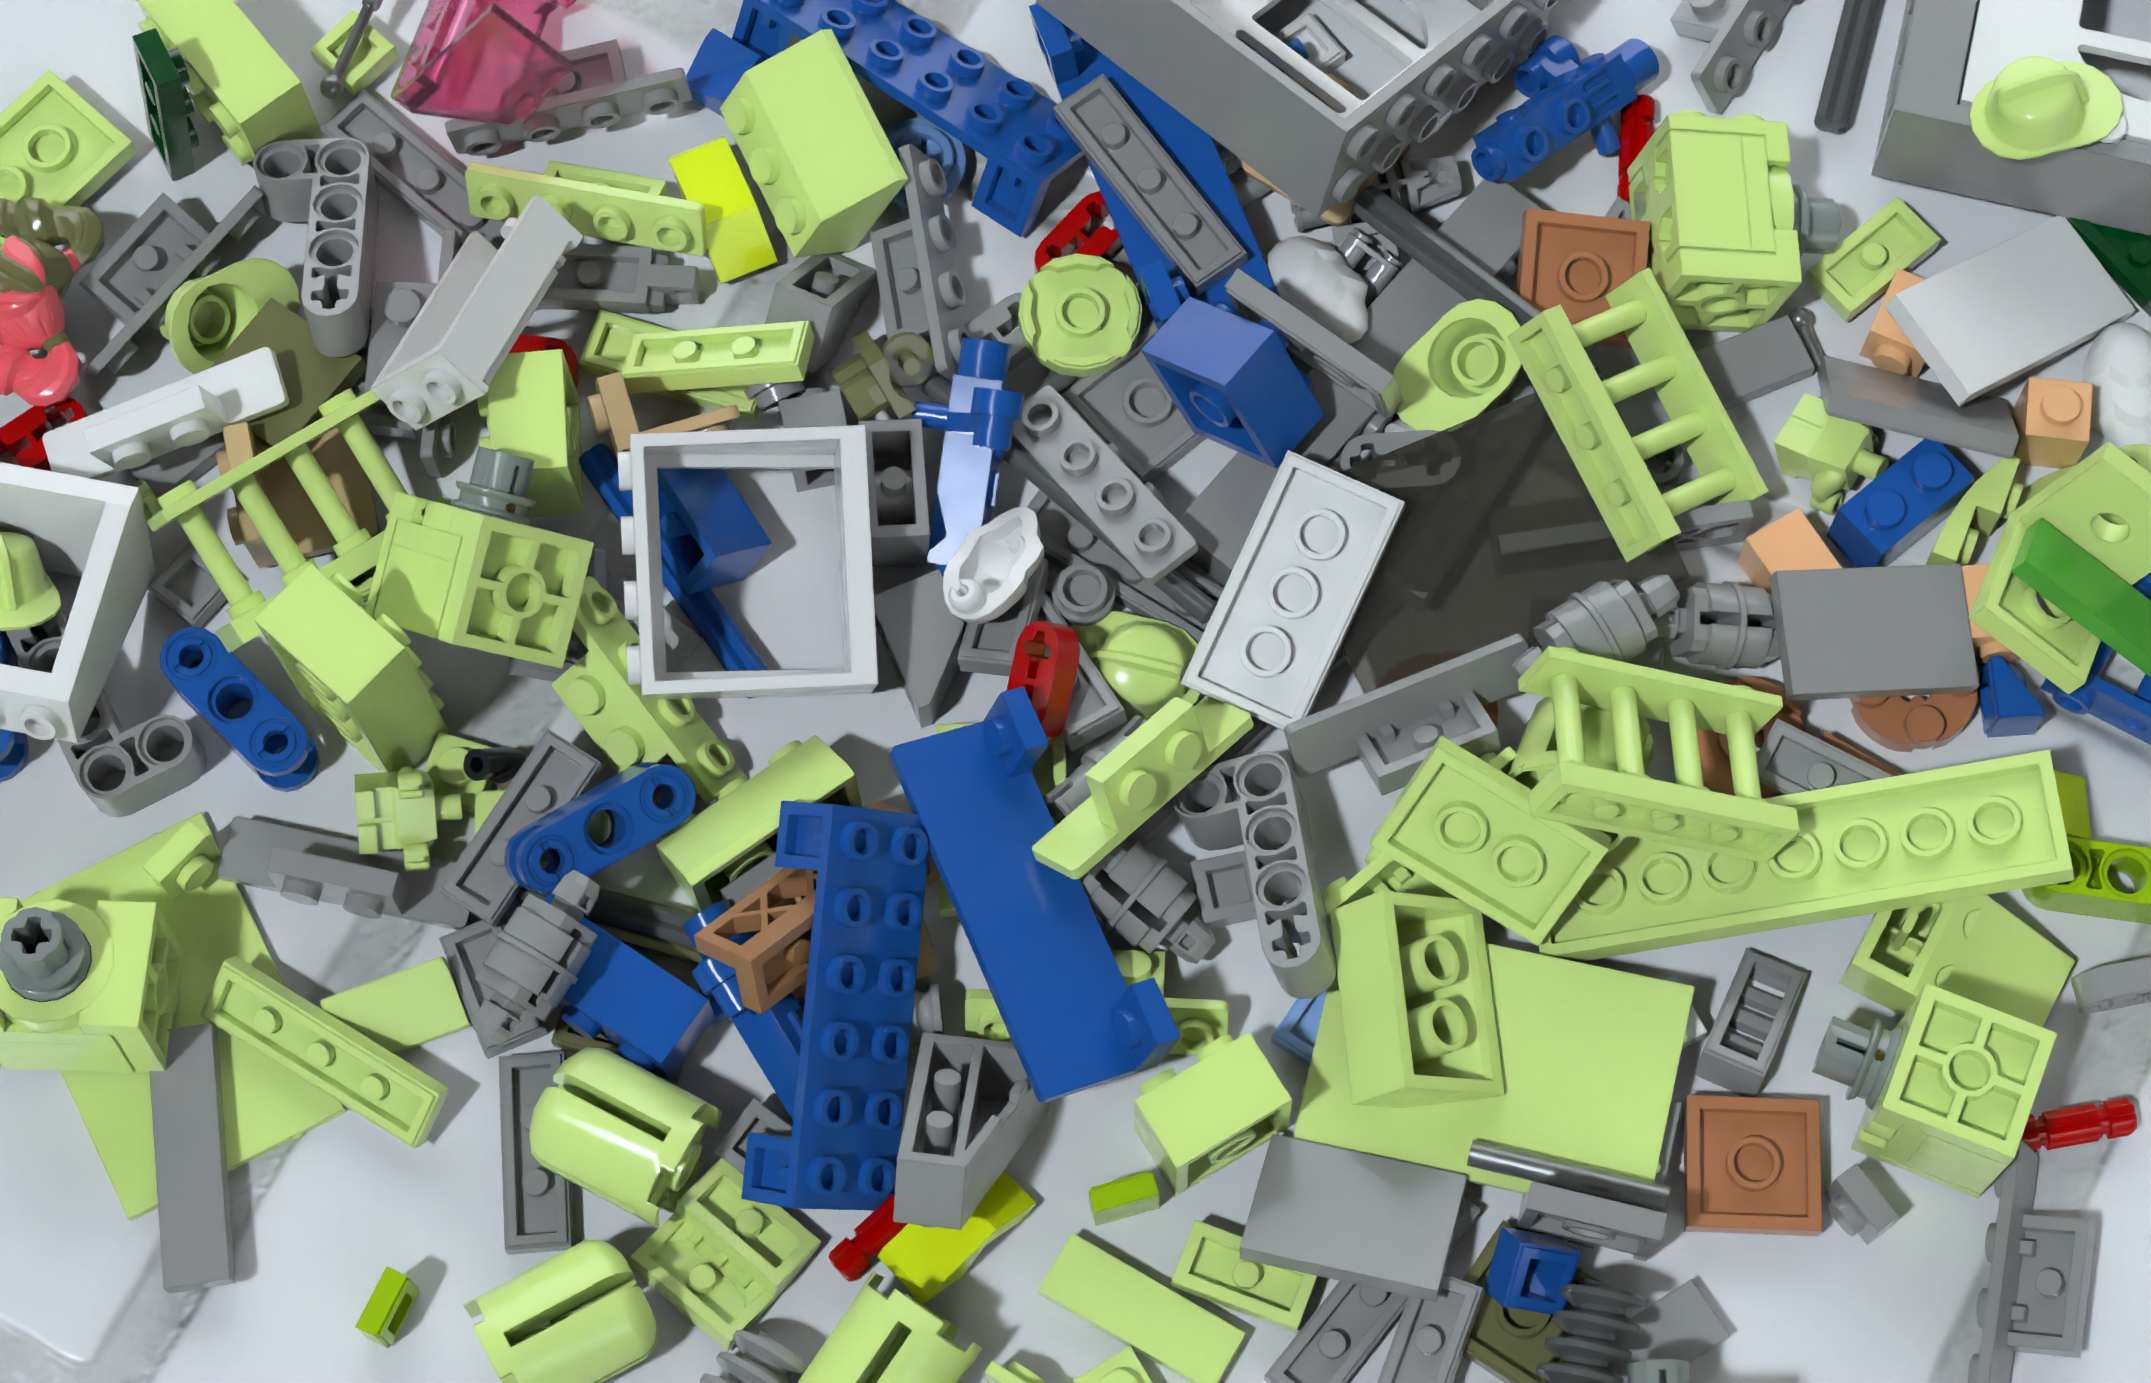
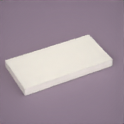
(2009, 309)
(1293, 592)

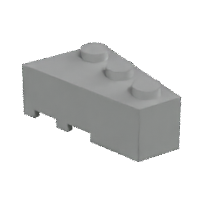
(960, 1127)

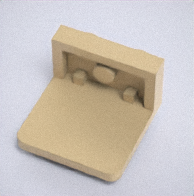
(614, 416)
(291, 499)

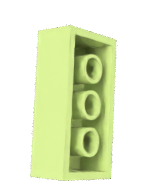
(354, 669)

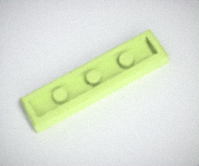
(324, 1052)

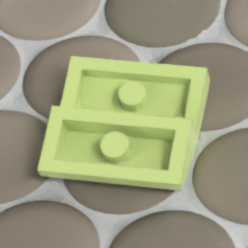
(723, 1255)

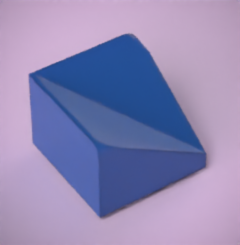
(718, 69)
(2006, 702)
(1531, 1270)

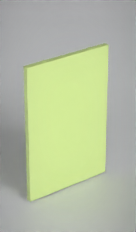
(1582, 1070)
(260, 1098)

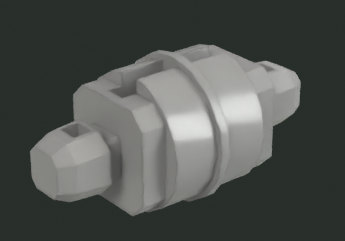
(1604, 620)
(1721, 626)
(1146, 901)
(536, 957)

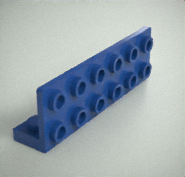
(1076, 64)
(940, 82)
(1023, 919)
(853, 1009)

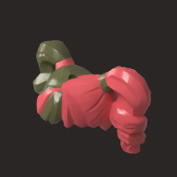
(32, 291)

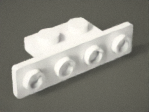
(168, 417)

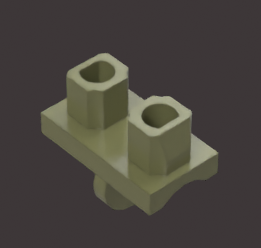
(876, 377)

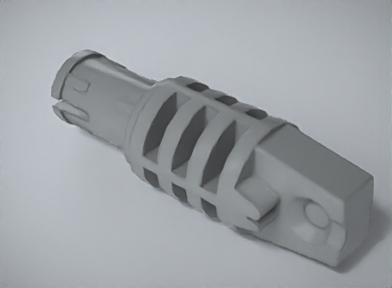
(1409, 182)

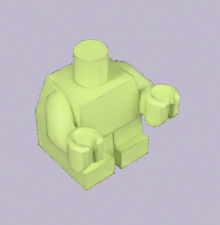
(1826, 452)
(401, 813)

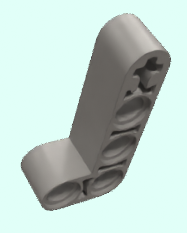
(337, 194)
(113, 748)
(1262, 823)

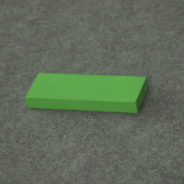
(2086, 592)

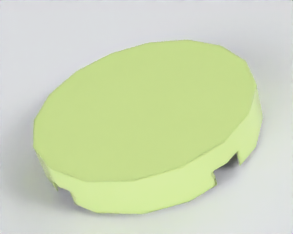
(1080, 315)

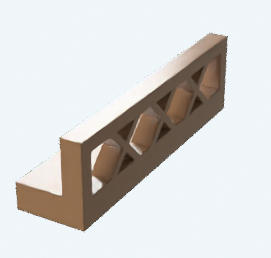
(778, 955)

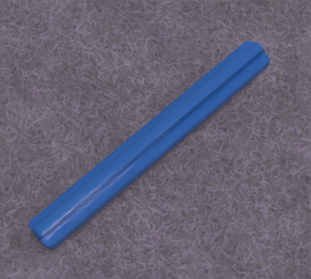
(701, 607)

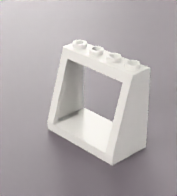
(779, 448)
(88, 533)

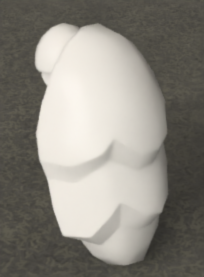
(1320, 285)
(2121, 384)
(993, 566)

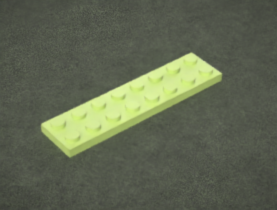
(1855, 855)

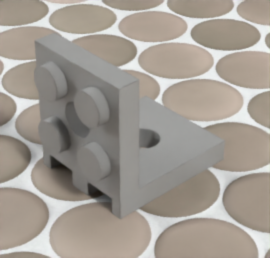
(1596, 1220)

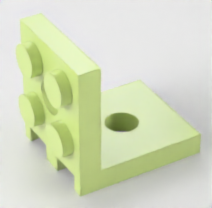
(2072, 504)

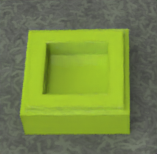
(1123, 1198)
(387, 1307)

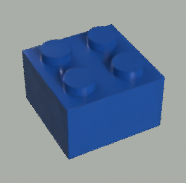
(1234, 380)

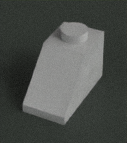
(825, 293)
(920, 641)

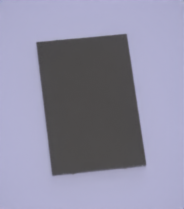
(1484, 545)

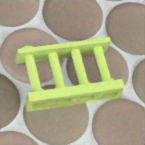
(1595, 433)
(355, 547)
(1628, 799)

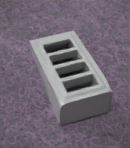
(1733, 1059)

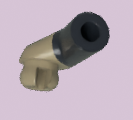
(494, 764)

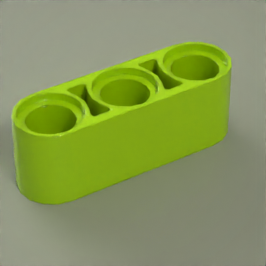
(2091, 891)

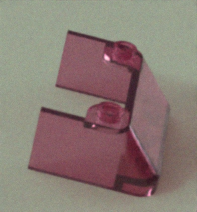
(481, 61)

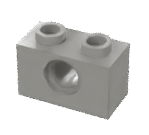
(897, 492)

